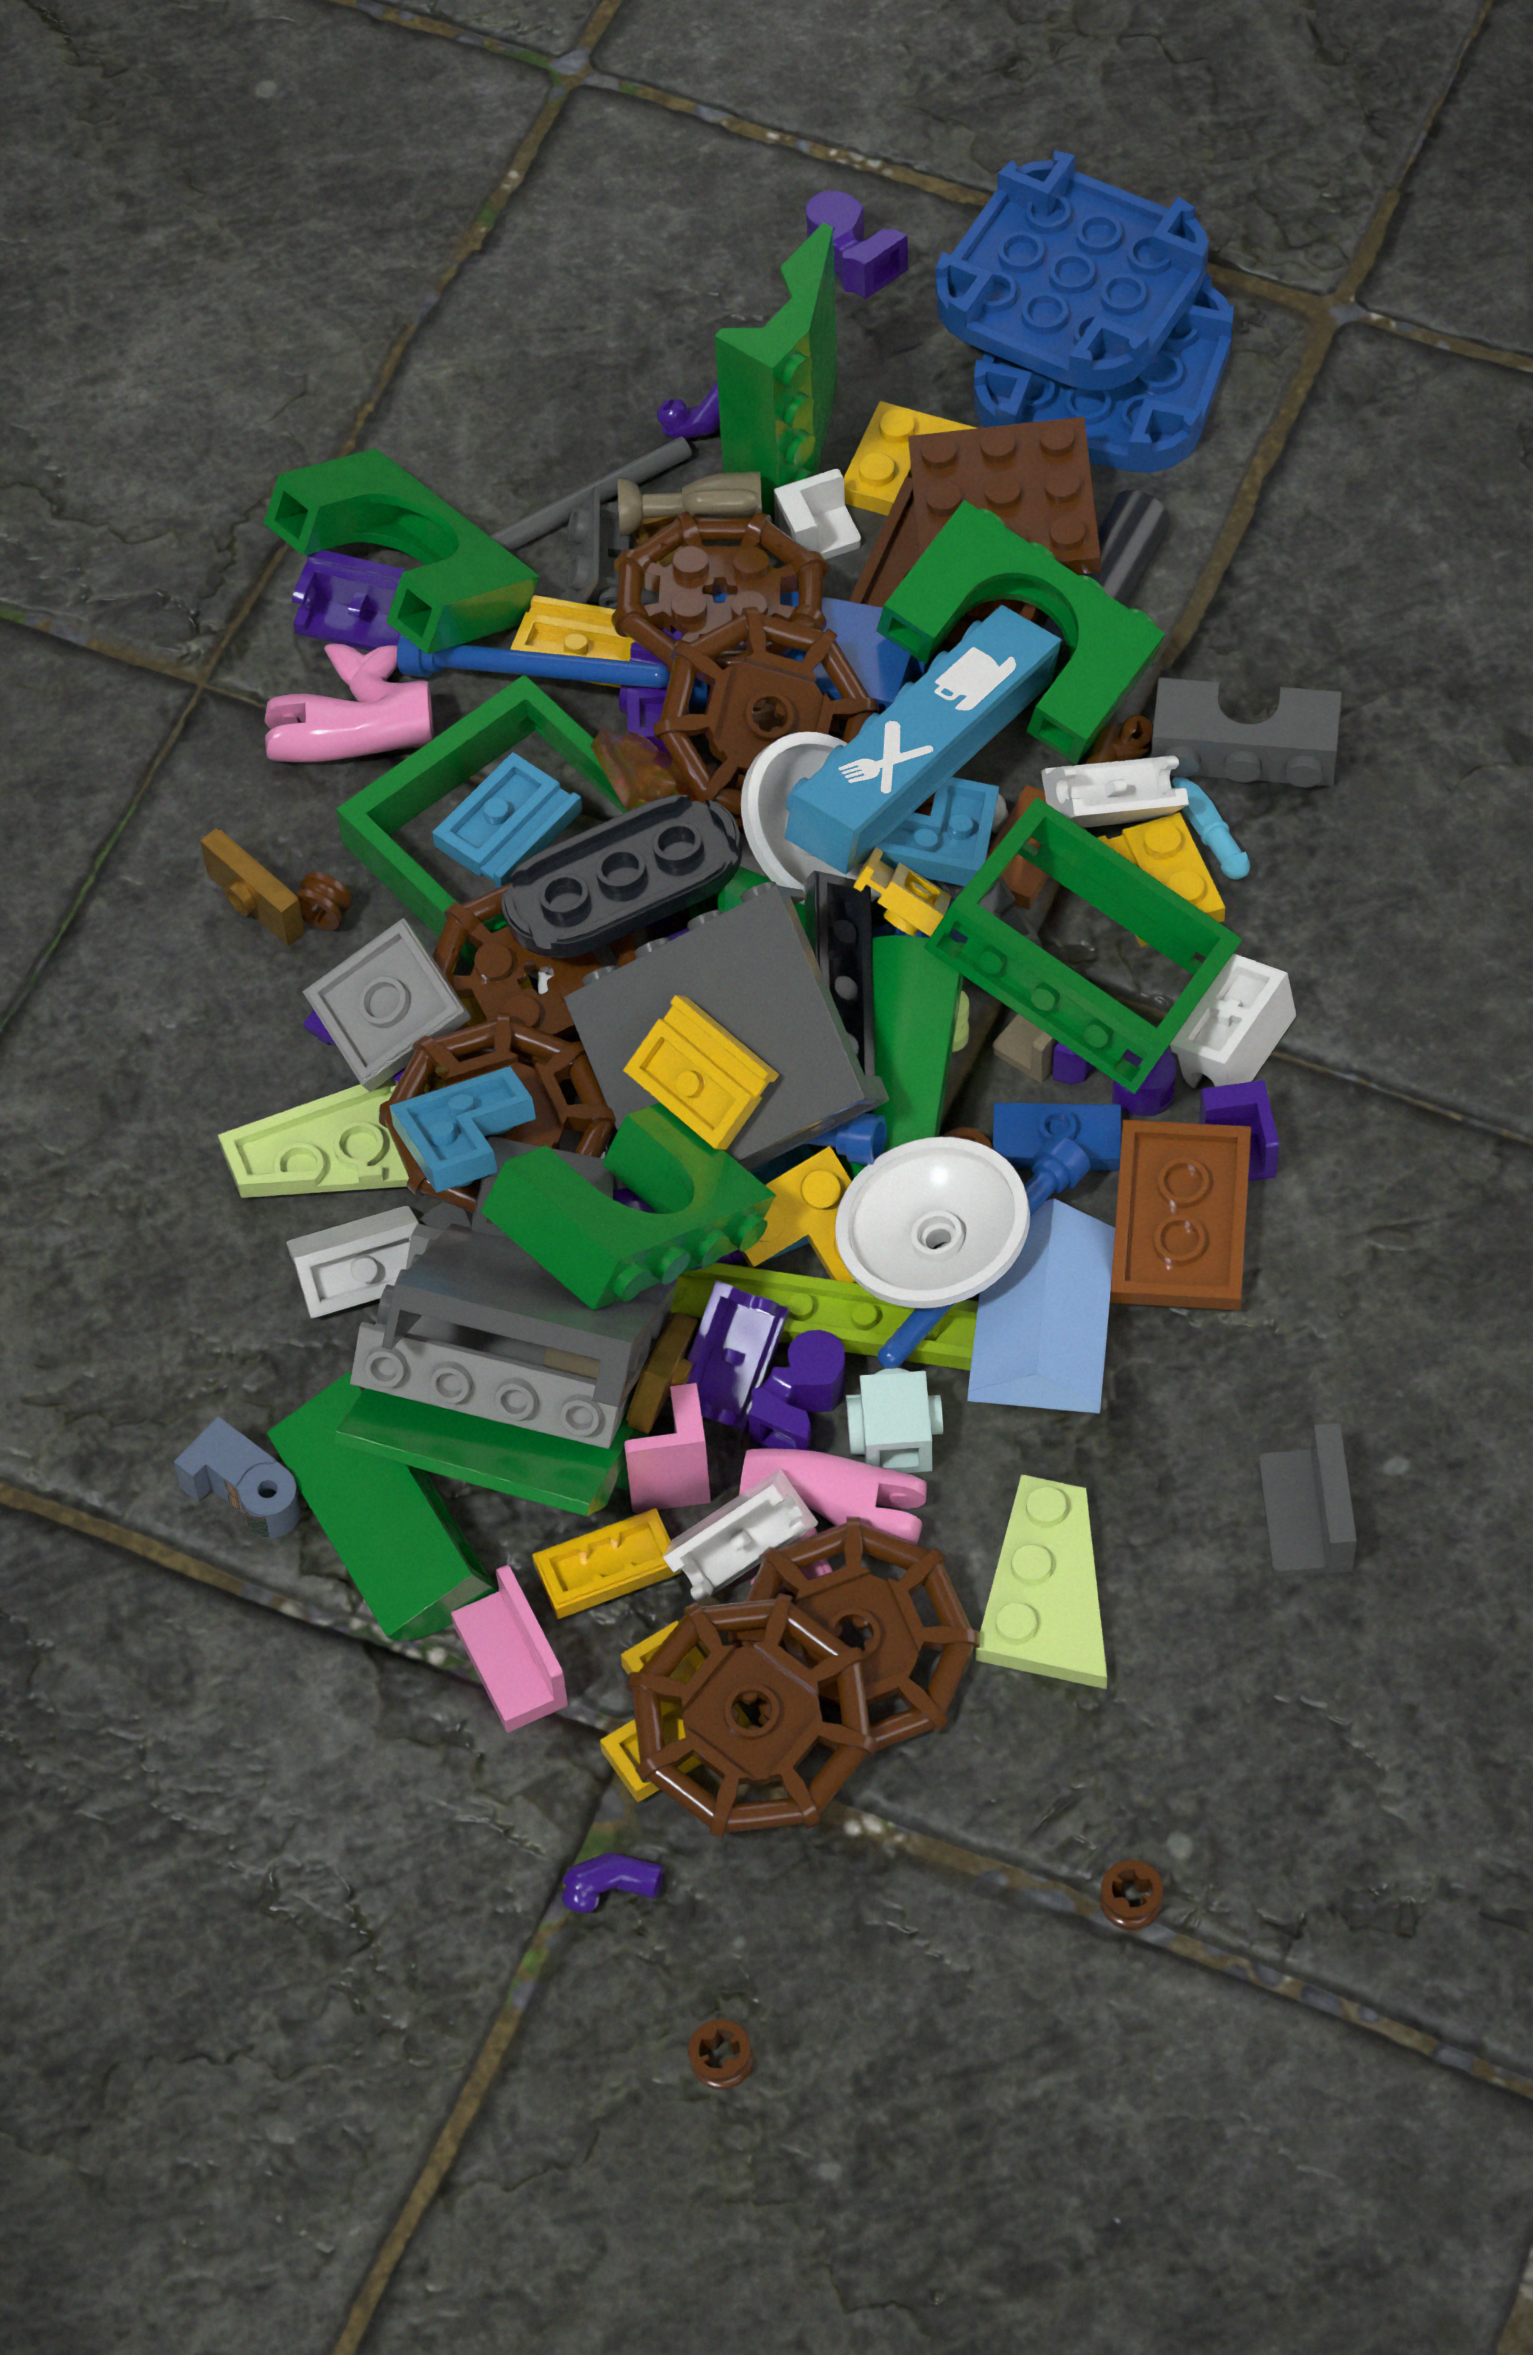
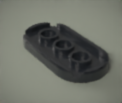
(621, 876)

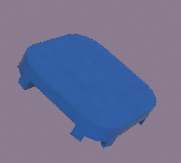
(1071, 275)
(1141, 423)

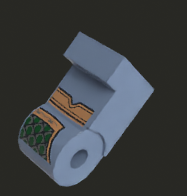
(241, 1475)

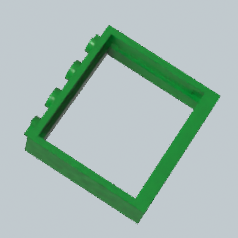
(437, 770)
(1050, 991)

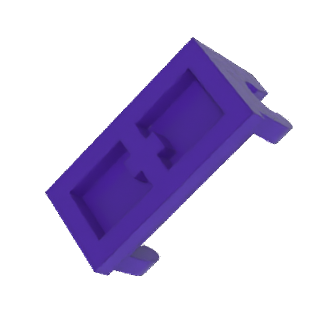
(346, 600)
(734, 1352)

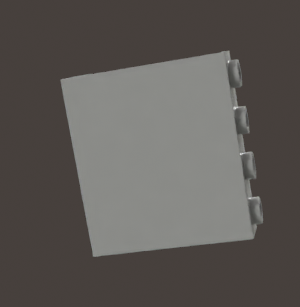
(483, 1375)

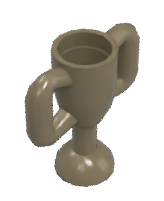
(709, 496)

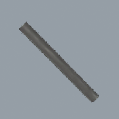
(560, 510)

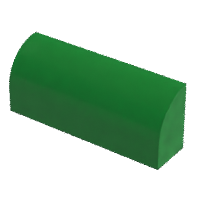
(913, 1037)
(381, 1521)

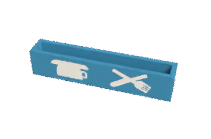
(921, 739)

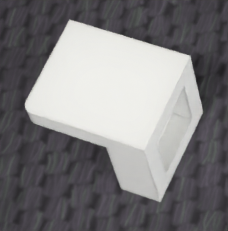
(816, 514)

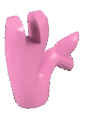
(334, 729)
(840, 1489)

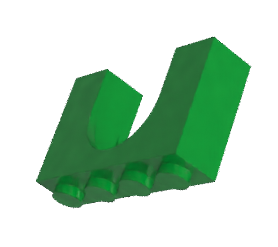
(983, 562)
(467, 578)
(611, 1251)

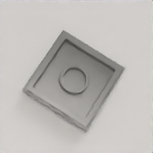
(385, 1003)

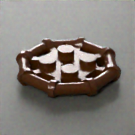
(702, 570)
(746, 688)
(503, 965)
(552, 1113)
(884, 1609)
(755, 1753)

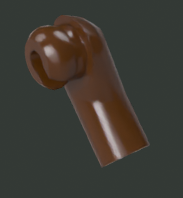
(1122, 741)

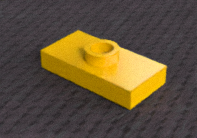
(604, 1563)

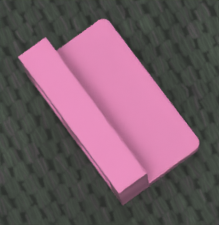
(671, 1467)
(511, 1654)

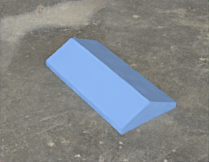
(1047, 1317)

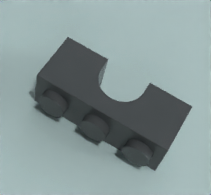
(1289, 747)

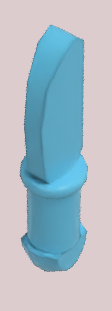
(1213, 830)

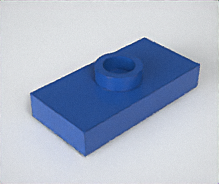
(1025, 1127)

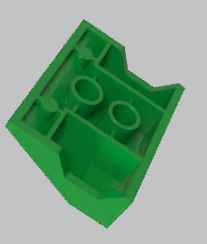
(782, 377)
(488, 1451)

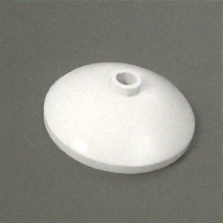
(764, 809)
(927, 1197)

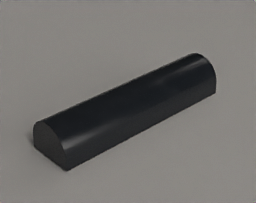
(1127, 546)
(841, 938)

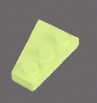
(317, 1147)
(1045, 1589)

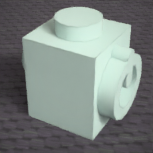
(894, 1420)

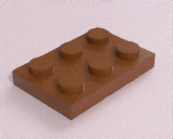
(1181, 1215)

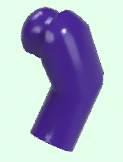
(693, 421)
(608, 1872)

